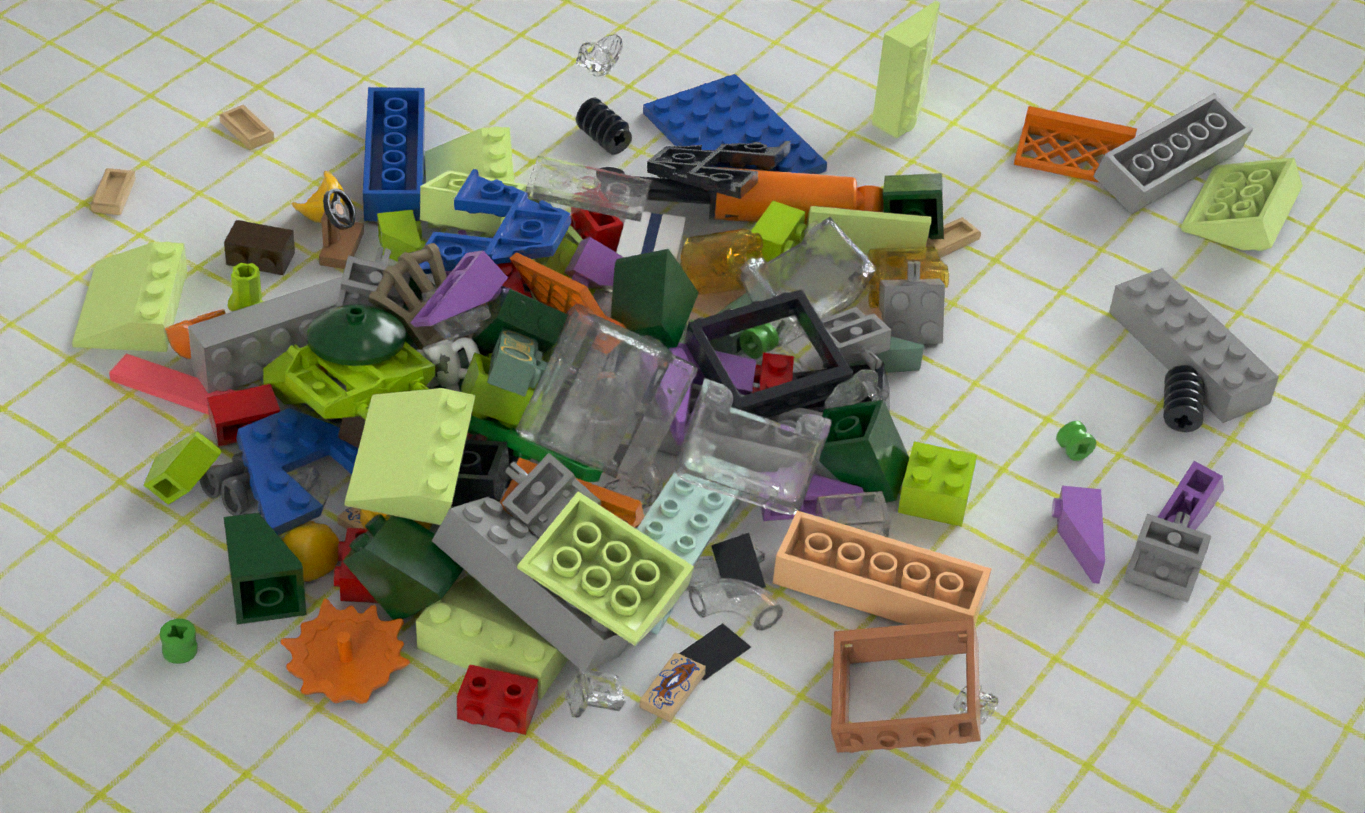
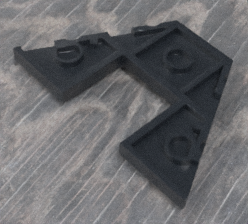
(697, 166)

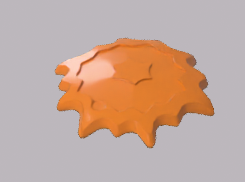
(345, 653)

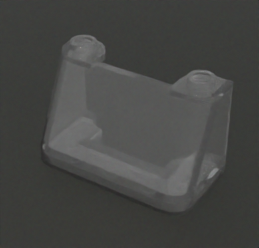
(822, 265)
(748, 453)

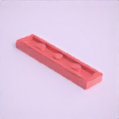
(162, 382)

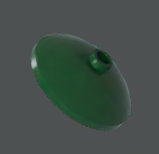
(356, 335)

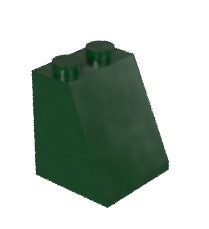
(916, 196)
(652, 296)
(520, 315)
(865, 448)
(401, 565)
(263, 571)

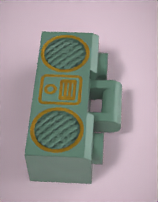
(515, 362)

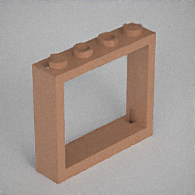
(904, 643)

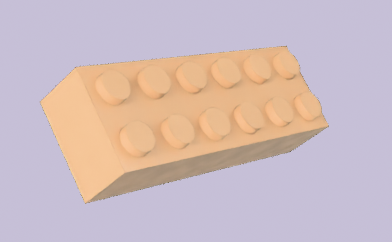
(878, 573)

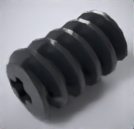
(603, 126)
(1183, 399)

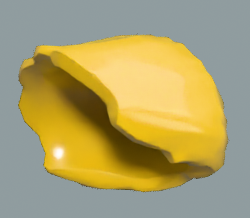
(313, 208)
(314, 547)

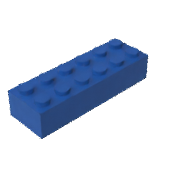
(394, 151)

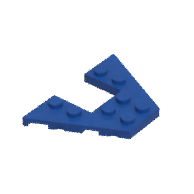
(527, 228)
(280, 446)

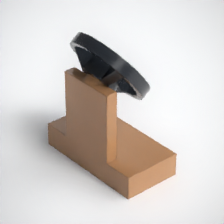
(339, 232)

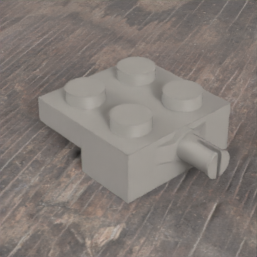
(363, 277)
(913, 307)
(858, 336)
(542, 493)
(1168, 556)

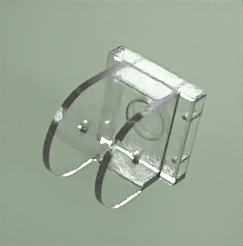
(606, 396)

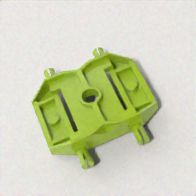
(401, 373)

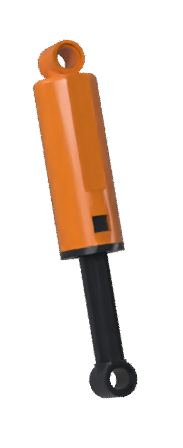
(788, 188)

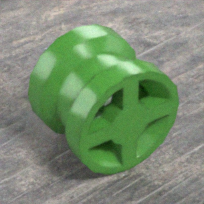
(759, 340)
(1076, 440)
(178, 641)

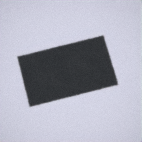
(738, 560)
(716, 649)

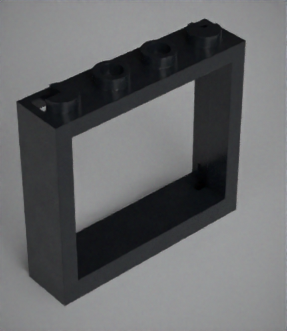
(783, 396)

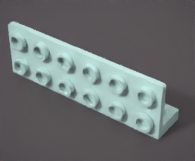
(685, 521)

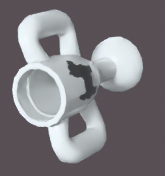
(447, 361)

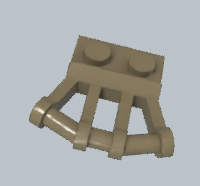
(392, 276)

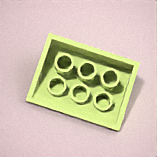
(905, 71)
(483, 150)
(1245, 203)
(876, 229)
(133, 299)
(411, 454)
(607, 569)
(482, 631)

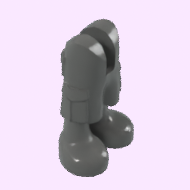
(230, 482)

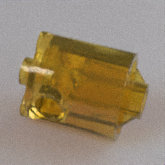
(716, 259)
(893, 265)

